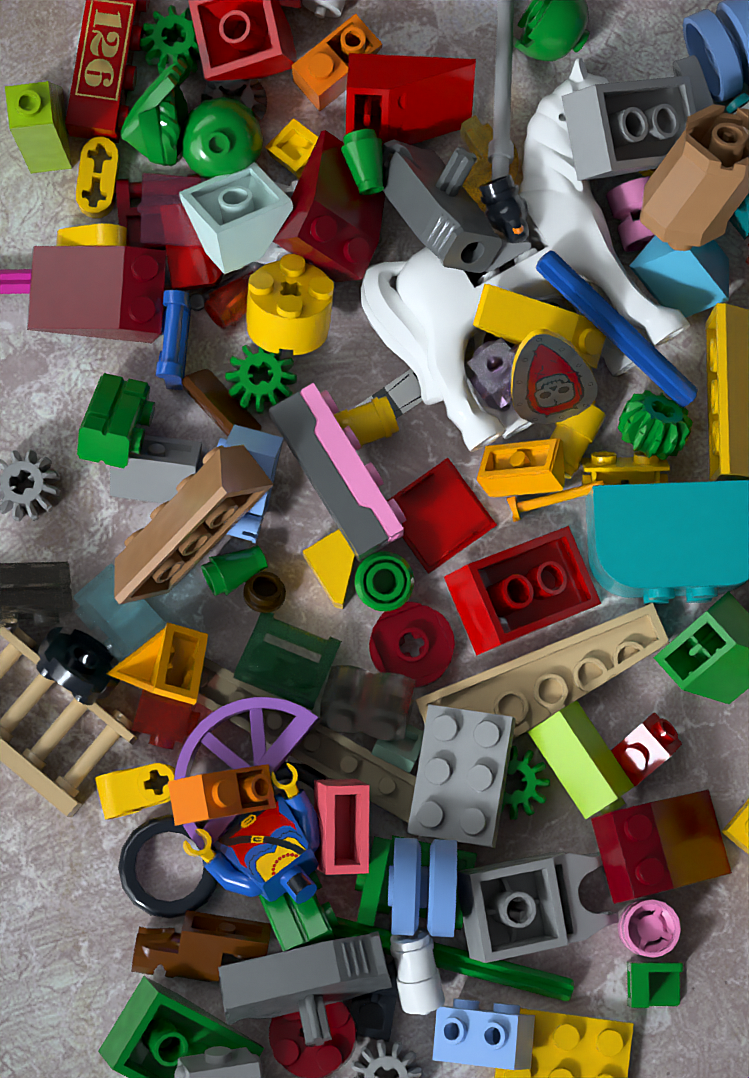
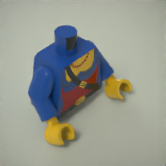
(268, 849)

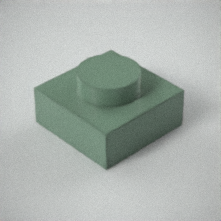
(401, 752)

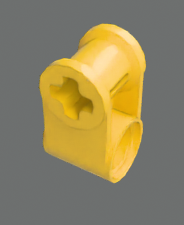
(131, 790)

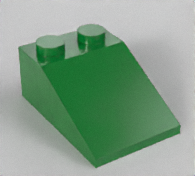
(162, 1027)

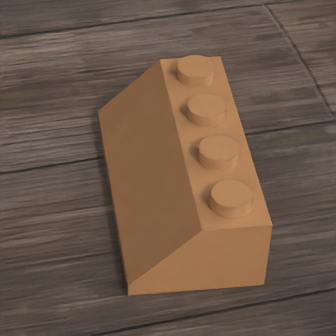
(189, 524)

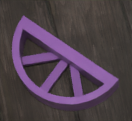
(275, 756)

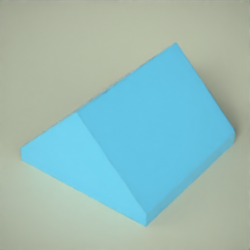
(684, 279)

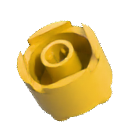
(289, 306)

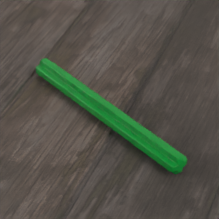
(458, 961)

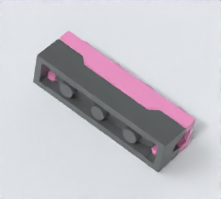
(337, 472)

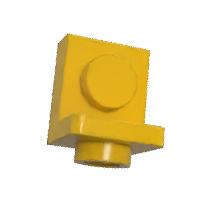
(292, 147)

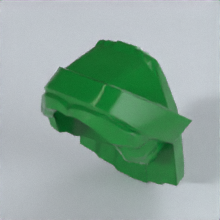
(158, 116)

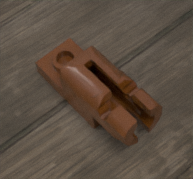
(199, 946)

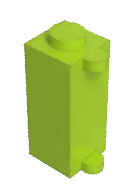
(582, 761)

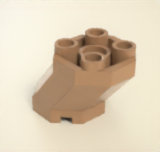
(699, 180)

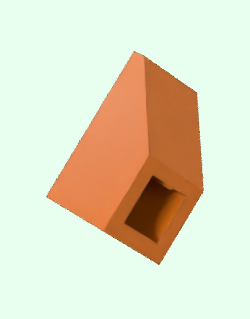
(324, 69)
(221, 794)

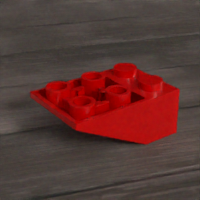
(408, 95)

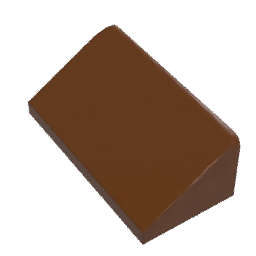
(216, 401)

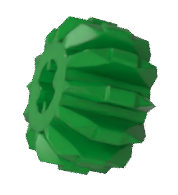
(169, 29)
(264, 391)
(655, 425)
(530, 781)

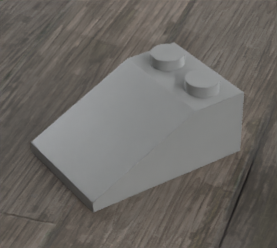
(626, 124)

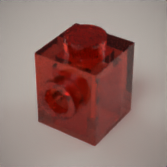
(165, 720)

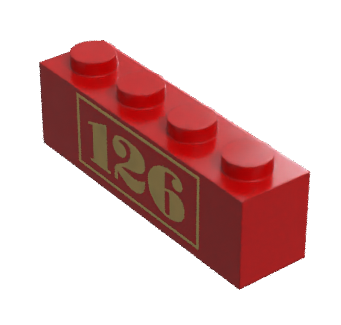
(104, 68)

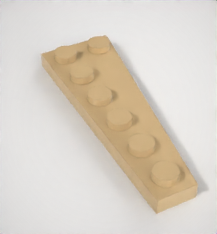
(557, 674)

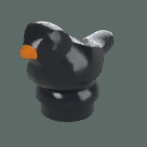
(506, 208)

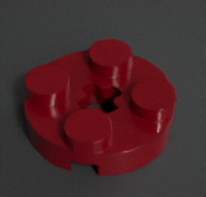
(421, 623)
(316, 1061)

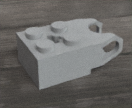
(545, 905)

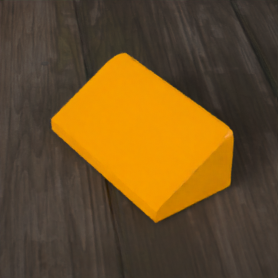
(522, 468)

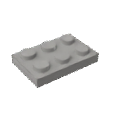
(461, 775)

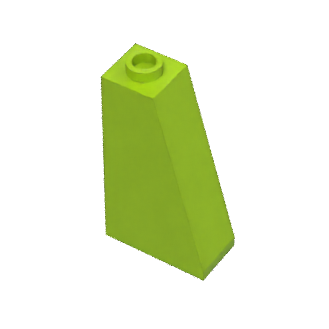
(39, 125)

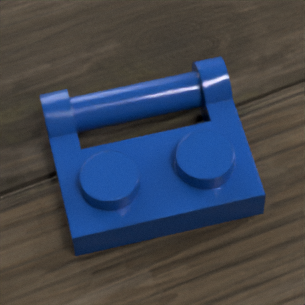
(175, 341)

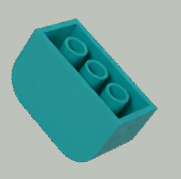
(669, 539)

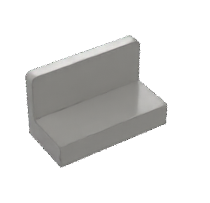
(156, 470)

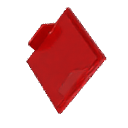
(441, 515)

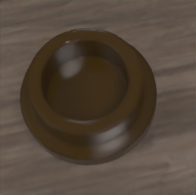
(264, 592)

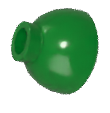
(384, 581)

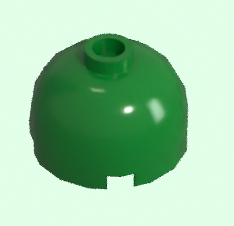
(552, 29)
(220, 137)

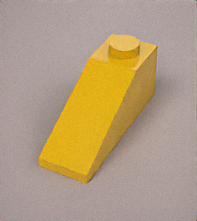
(516, 315)

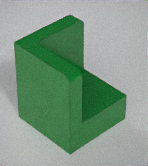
(653, 984)

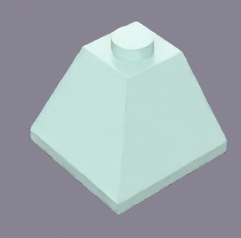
(236, 215)

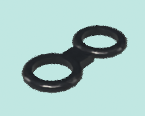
(165, 824)

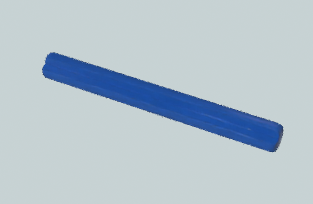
(616, 328)

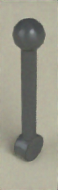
(197, 300)

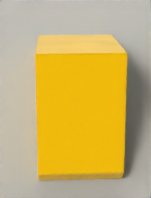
(332, 565)

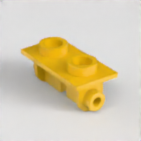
(613, 469)

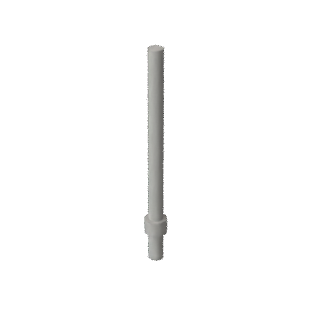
(501, 148)

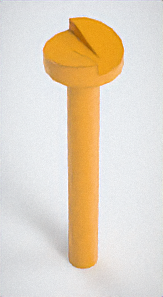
(518, 507)

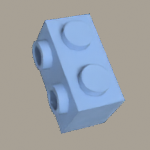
(484, 1036)

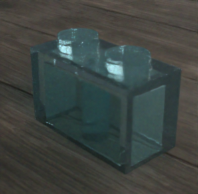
(124, 624)

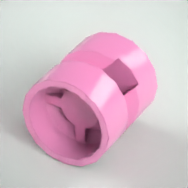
(625, 205)
(649, 927)

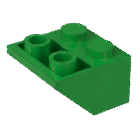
(712, 653)

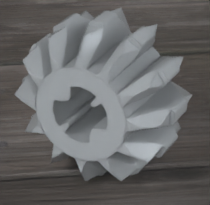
(31, 498)
(387, 1061)

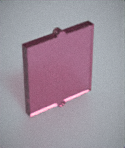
(162, 211)

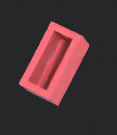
(343, 826)

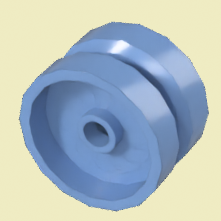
(721, 46)
(423, 887)

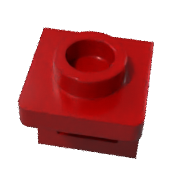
(646, 748)

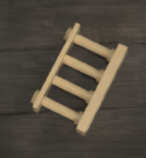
(30, 763)

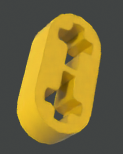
(107, 178)
(92, 235)

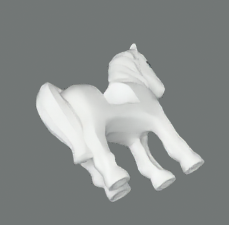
(435, 306)

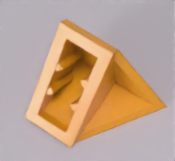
(167, 664)

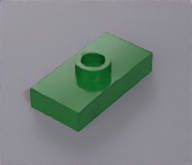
(371, 882)

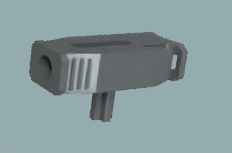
(439, 206)
(304, 982)

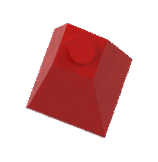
(242, 38)

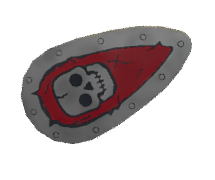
(550, 379)

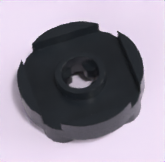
(77, 664)

